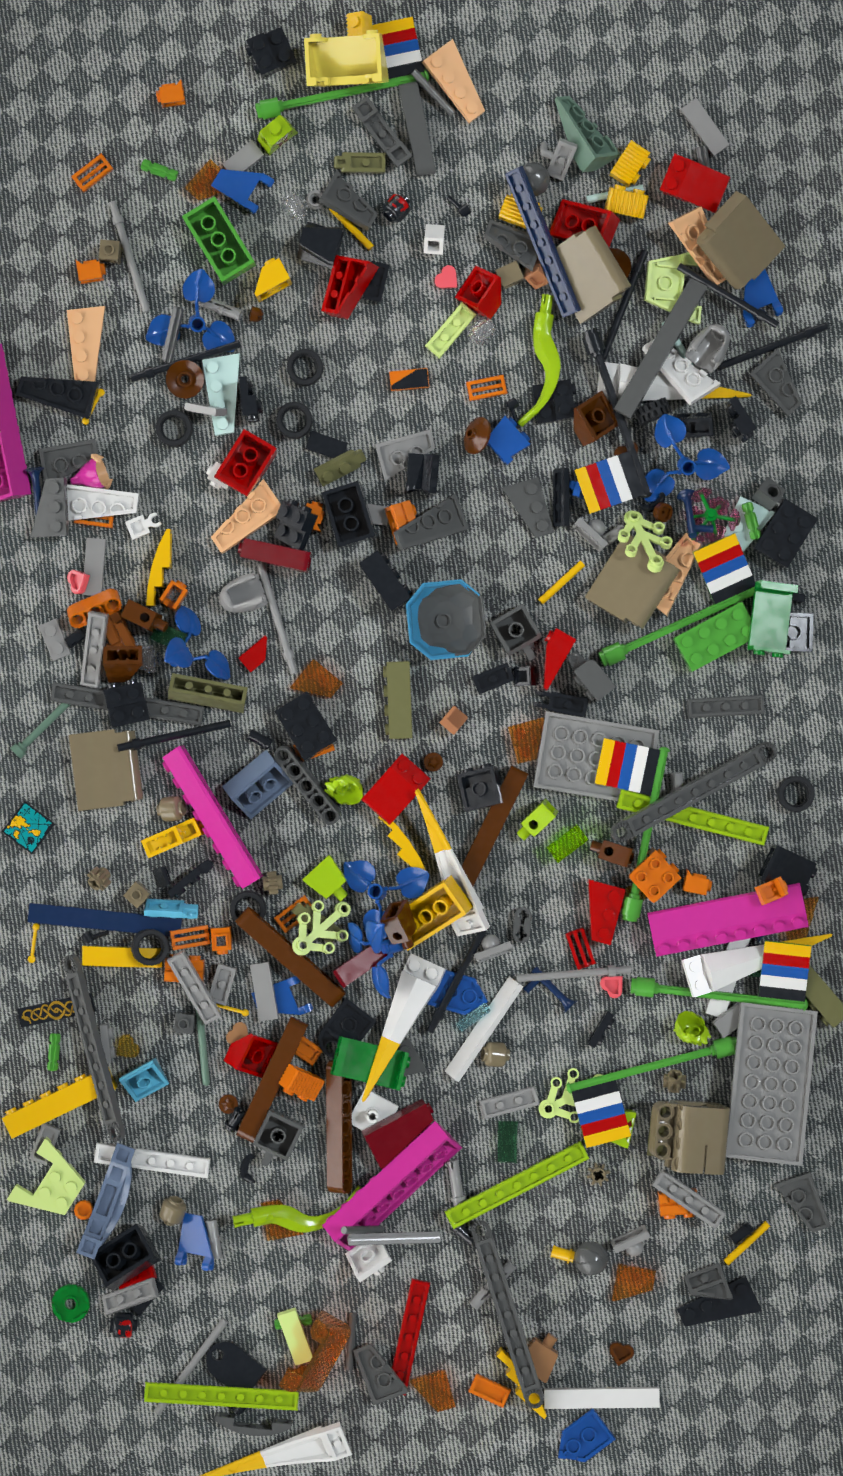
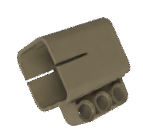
(692, 1136)

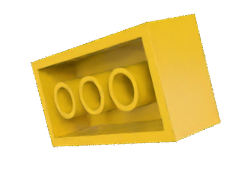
(438, 909)

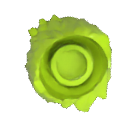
(345, 789)
(691, 1028)

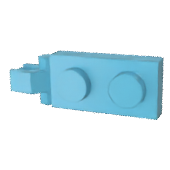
(170, 909)

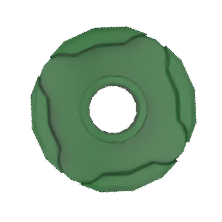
(74, 1292)

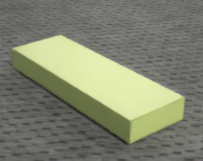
(450, 330)
(295, 1336)

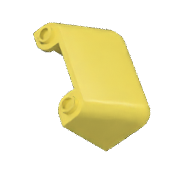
(345, 60)

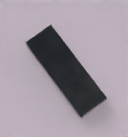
(561, 497)

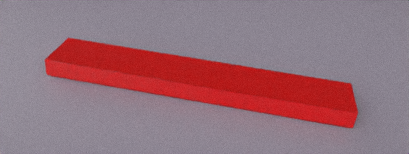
(410, 1329)

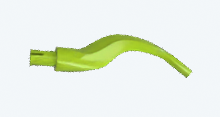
(546, 353)
(284, 1216)

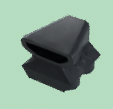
(320, 244)
(422, 473)

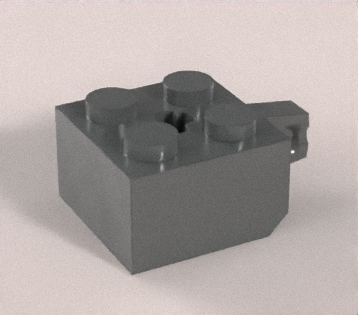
(528, 634)
(590, 676)
(275, 1147)

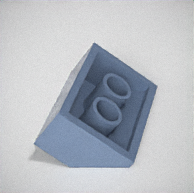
(257, 784)

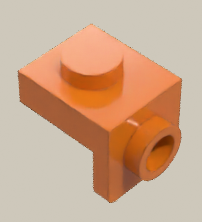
(772, 891)

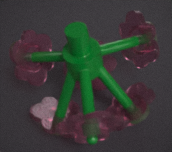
(716, 511)

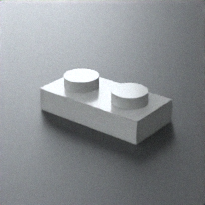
(54, 639)
(222, 983)
(106, 1035)

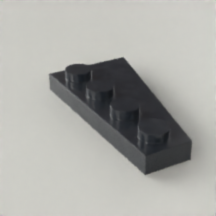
(63, 394)
(712, 1309)

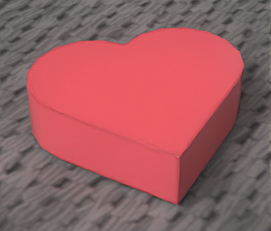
(446, 278)
(78, 581)
(612, 985)

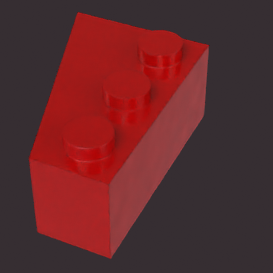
(346, 285)
(604, 909)

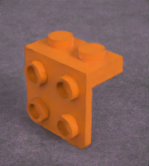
(655, 875)

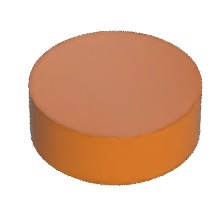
(83, 1209)

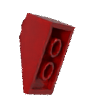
(694, 183)
(578, 217)
(246, 463)
(556, 651)
(395, 789)

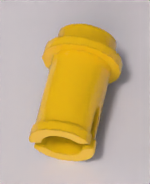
(563, 1254)

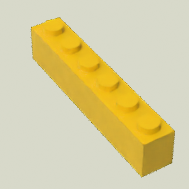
(51, 1105)

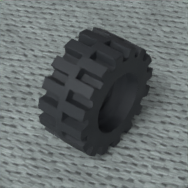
(652, 411)

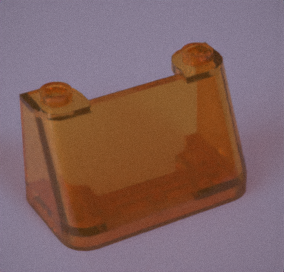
(332, 1336)

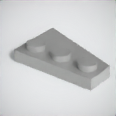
(394, 452)

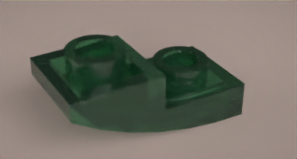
(170, 633)
(507, 1141)

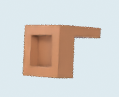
(536, 277)
(453, 720)

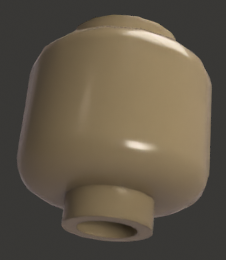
(171, 808)
(495, 1054)
(173, 1210)

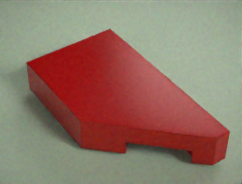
(255, 655)

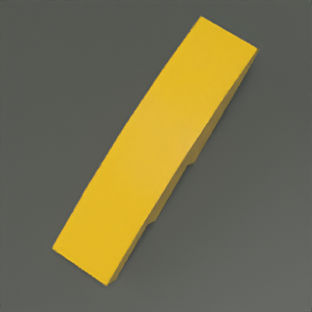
(162, 560)
(172, 837)
(408, 851)
(116, 956)
(511, 1373)

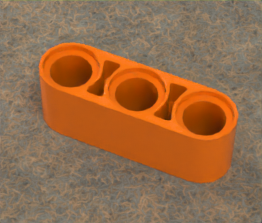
(98, 600)

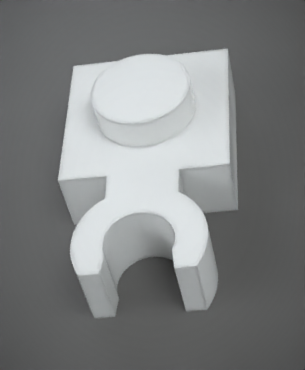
(140, 526)

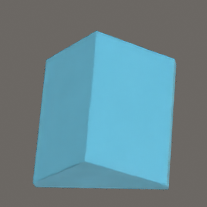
(144, 1080)

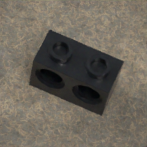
(697, 424)

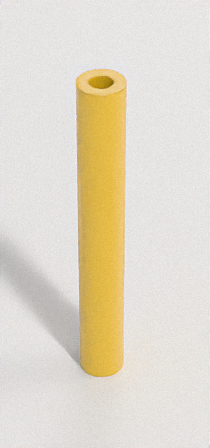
(354, 230)
(561, 582)
(746, 1243)

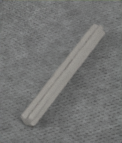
(394, 1238)

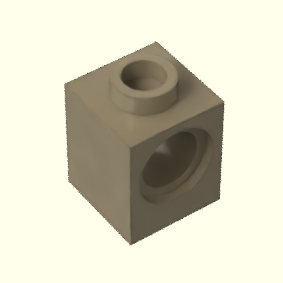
(110, 251)
(510, 275)
(137, 894)

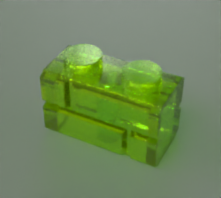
(567, 843)

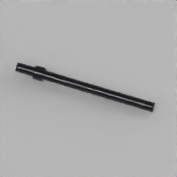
(637, 269)
(760, 315)
(807, 333)
(150, 372)
(138, 743)
(439, 1013)

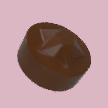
(662, 512)
(433, 761)
(228, 1103)

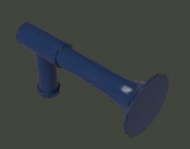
(35, 474)
(685, 496)
(566, 1002)

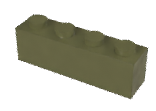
(207, 693)
(399, 700)
(823, 1000)

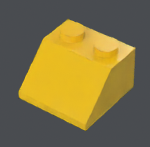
(272, 279)

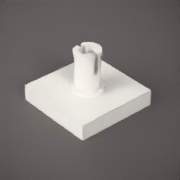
(372, 1110)
(368, 1260)

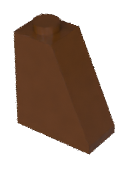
(121, 662)

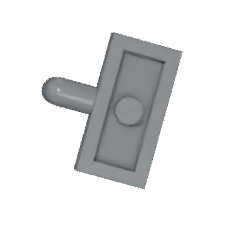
(560, 158)

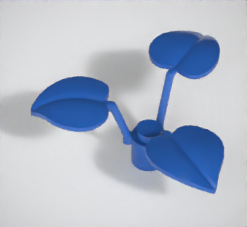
(199, 288)
(709, 465)
(179, 655)
(361, 873)
(374, 934)

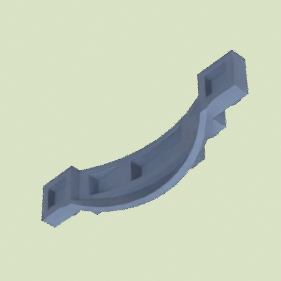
(110, 1201)

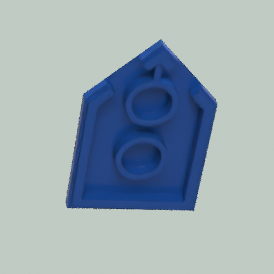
(466, 997)
(585, 1437)

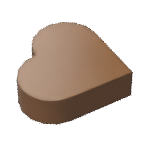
(239, 1031)

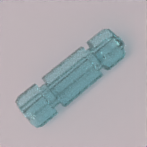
(473, 1017)

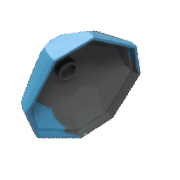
(446, 619)

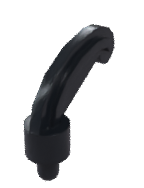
(649, 508)
(244, 1168)

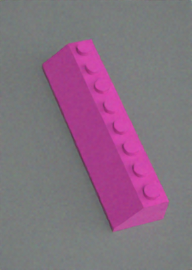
(13, 478)
(212, 817)
(725, 921)
(394, 1183)

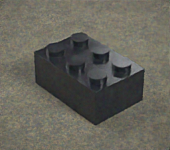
(349, 514)
(785, 533)
(386, 580)
(306, 726)
(125, 1257)

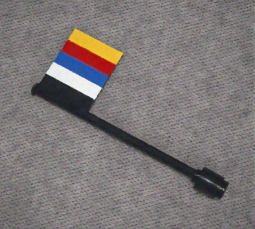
(620, 476)

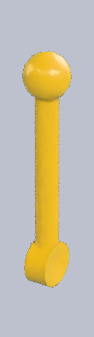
(100, 392)
(32, 958)
(245, 1012)

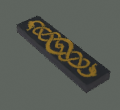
(48, 1011)

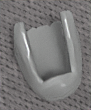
(709, 347)
(243, 594)

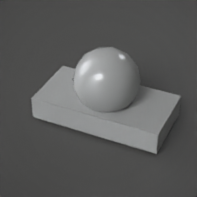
(592, 532)
(492, 948)
(631, 1241)

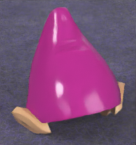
(93, 474)

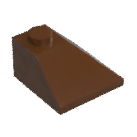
(593, 419)

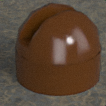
(255, 314)

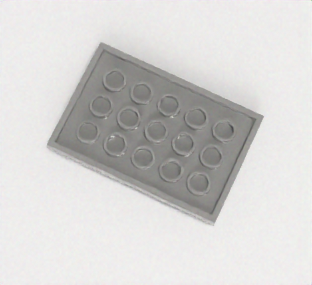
(573, 749)

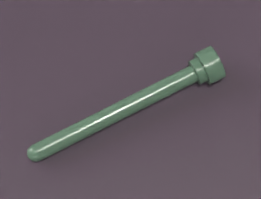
(21, 748)
(203, 1050)

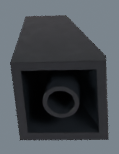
(788, 866)

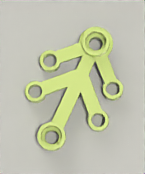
(635, 521)
(318, 929)
(565, 1099)

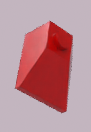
(481, 292)
(251, 1054)

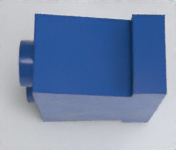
(507, 440)

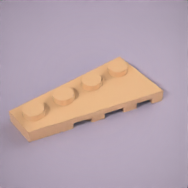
(452, 76)
(688, 229)
(85, 338)
(248, 517)
(682, 558)

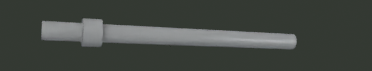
(118, 221)
(288, 654)
(610, 970)
(195, 1360)

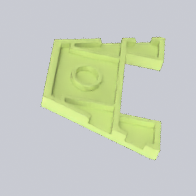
(666, 283)
(57, 1188)

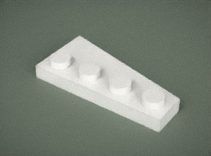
(685, 377)
(97, 502)

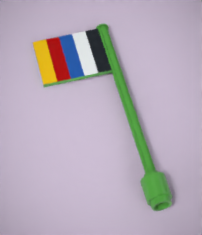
(402, 59)
(728, 583)
(635, 770)
(781, 979)
(599, 1099)

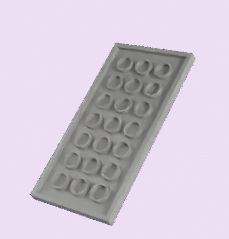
(771, 1084)

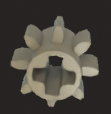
(99, 878)
(272, 882)
(674, 1081)
(599, 1179)

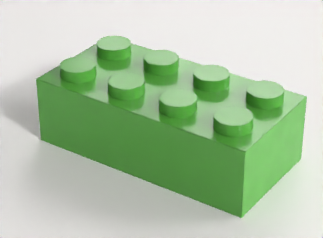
(219, 240)
(714, 637)

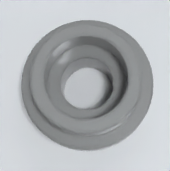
(315, 193)

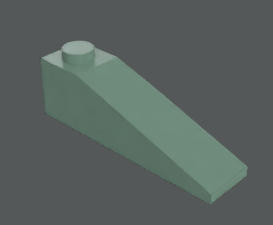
(592, 148)

